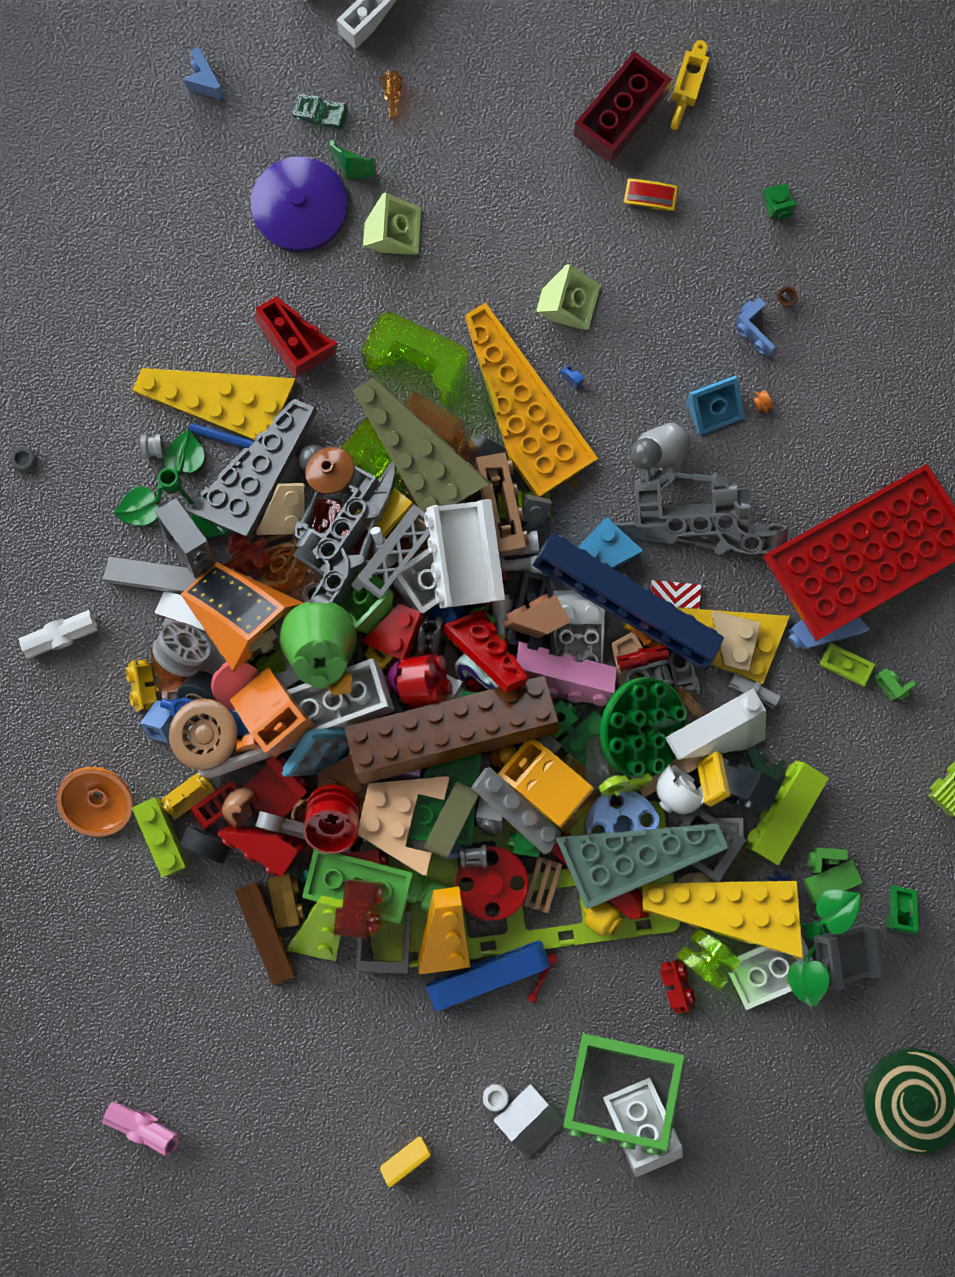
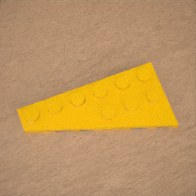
(745, 911)

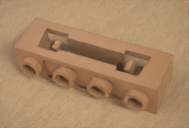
(494, 466)

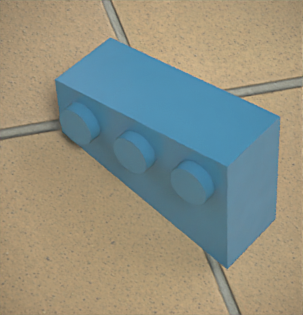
(610, 545)

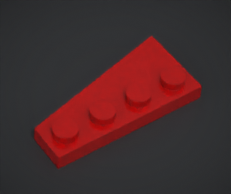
(482, 645)

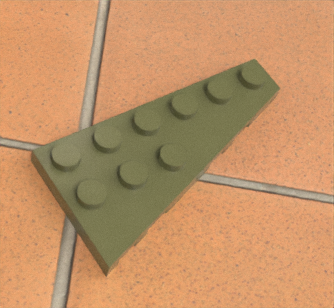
(421, 456)

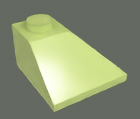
(393, 226)
(569, 298)

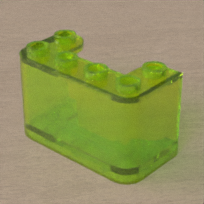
(403, 339)

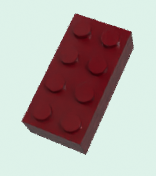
(622, 107)

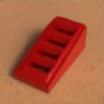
(198, 816)

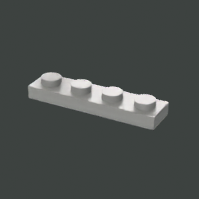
(516, 810)

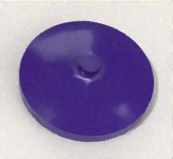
(299, 204)

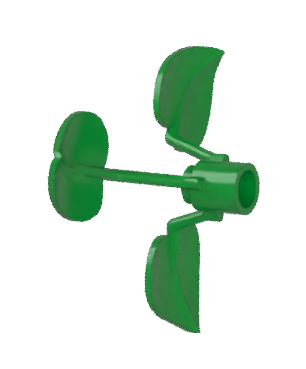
(140, 503)
(839, 912)

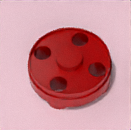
(493, 885)

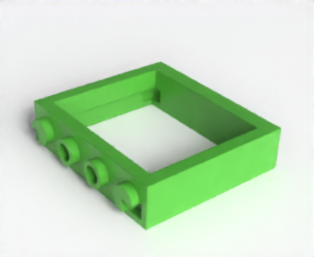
(631, 1050)

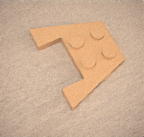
(389, 816)

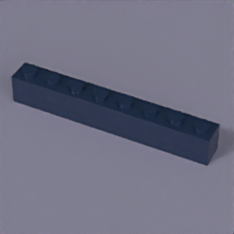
(628, 601)

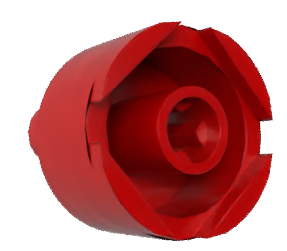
(423, 681)

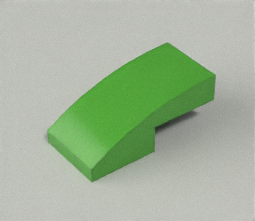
(838, 877)

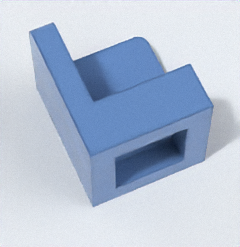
(157, 723)

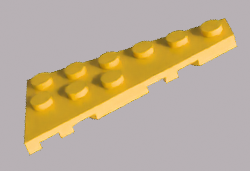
(226, 400)
(766, 644)

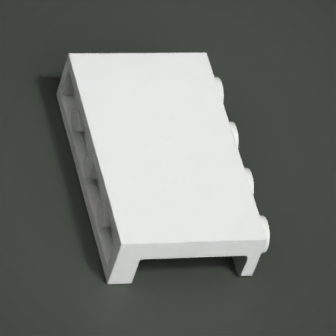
(464, 553)

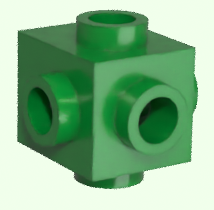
(568, 713)

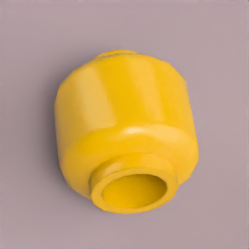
(603, 918)

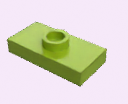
(846, 664)

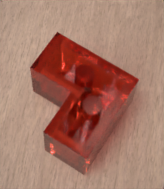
(360, 909)

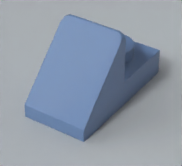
(203, 80)

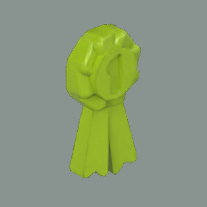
(620, 783)

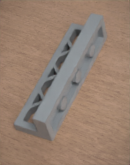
(385, 550)

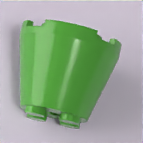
(318, 642)

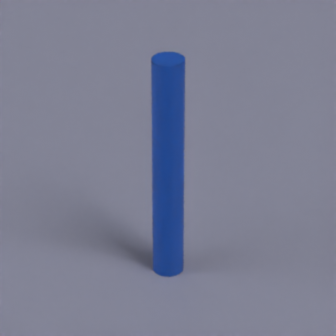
(220, 436)

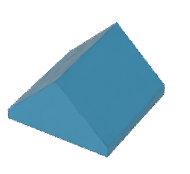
(716, 405)

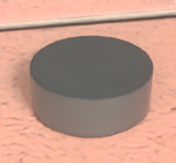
(23, 459)

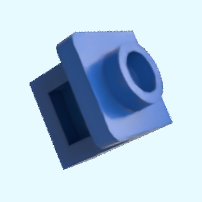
(450, 613)

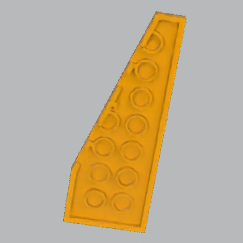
(532, 423)

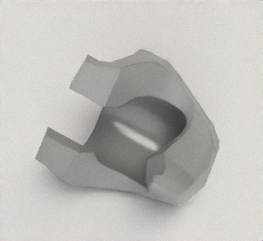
(673, 443)

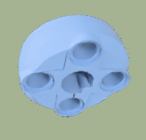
(623, 818)

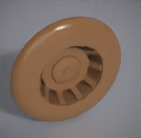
(203, 735)

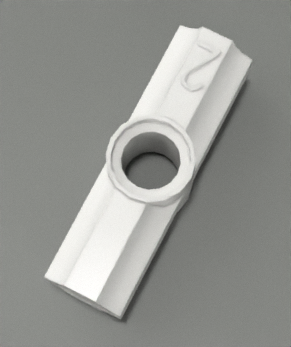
(58, 634)

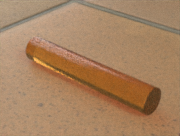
(690, 702)

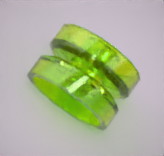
(710, 957)

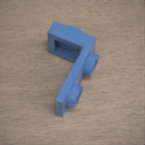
(747, 329)

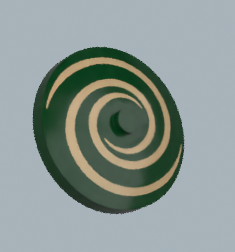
(912, 1100)

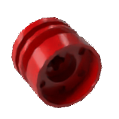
(331, 819)

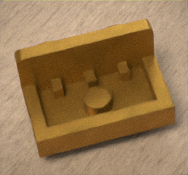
(285, 901)

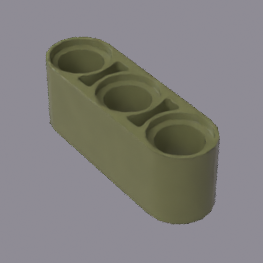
(451, 820)

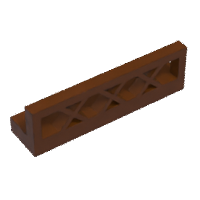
(265, 933)

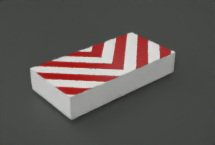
(679, 594)

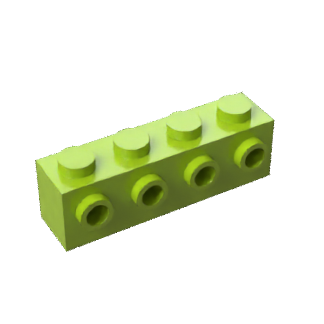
(787, 813)

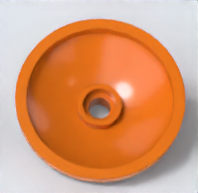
(90, 812)

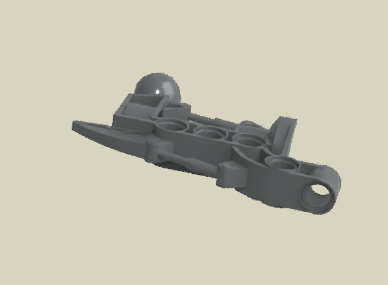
(365, 493)
(726, 501)

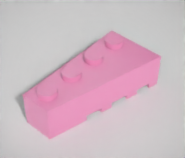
(567, 677)

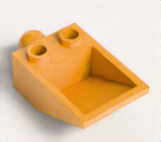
(544, 780)

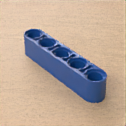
(488, 975)

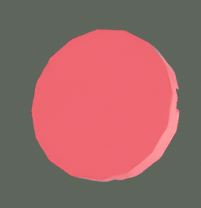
(227, 683)

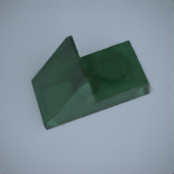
(757, 760)

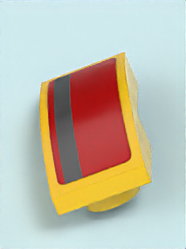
(651, 194)

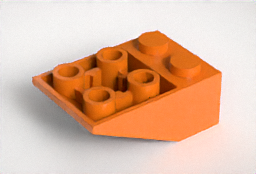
(271, 713)

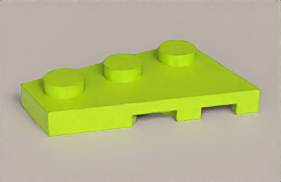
(317, 933)

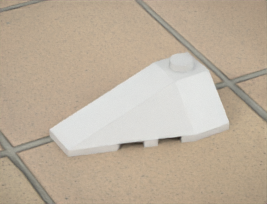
(726, 729)

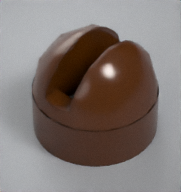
(791, 292)

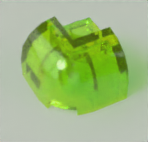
(367, 450)

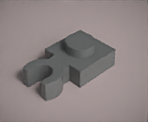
(534, 512)

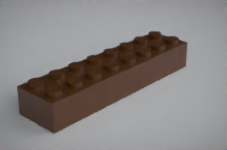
(451, 730)

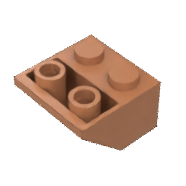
(540, 619)

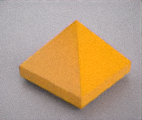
(342, 685)

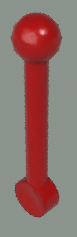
(532, 997)

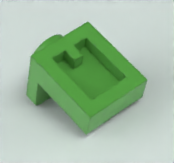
(890, 685)
(830, 856)

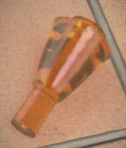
(391, 86)

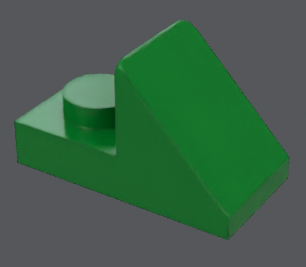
(903, 910)

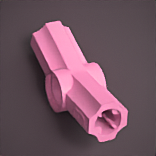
(141, 1128)

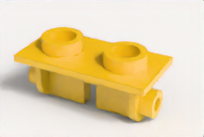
(138, 676)
(187, 795)

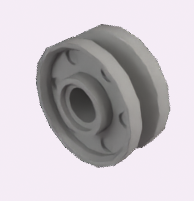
(181, 648)

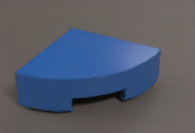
(573, 378)

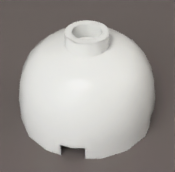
(678, 791)

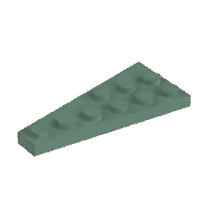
(623, 860)

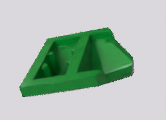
(351, 164)

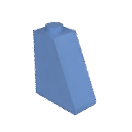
(802, 637)

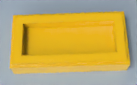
(713, 778)

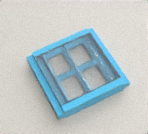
(316, 751)

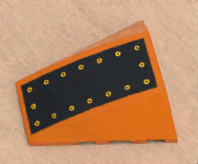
(235, 610)

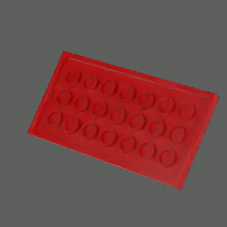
(867, 552)

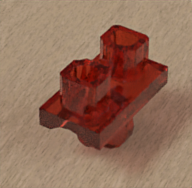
(242, 552)

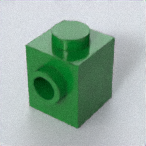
(522, 845)

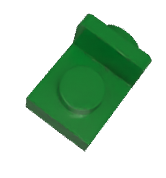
(779, 201)

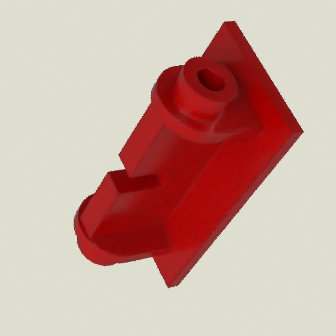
(677, 975)

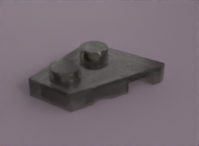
(597, 765)

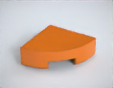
(247, 743)

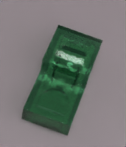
(319, 112)

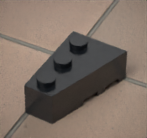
(528, 589)
(749, 787)

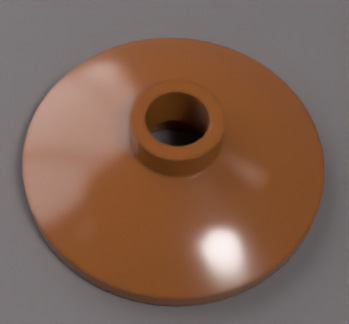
(334, 478)

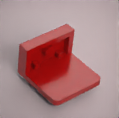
(274, 791)

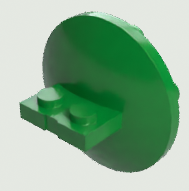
(637, 725)

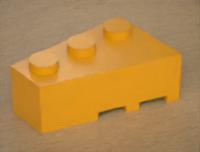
(444, 936)

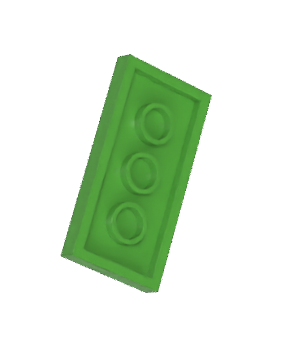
(330, 871)

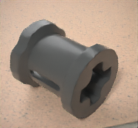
(473, 857)

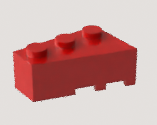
(293, 338)

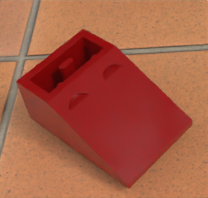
(272, 849)

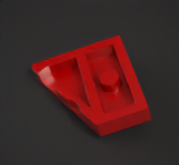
(396, 632)

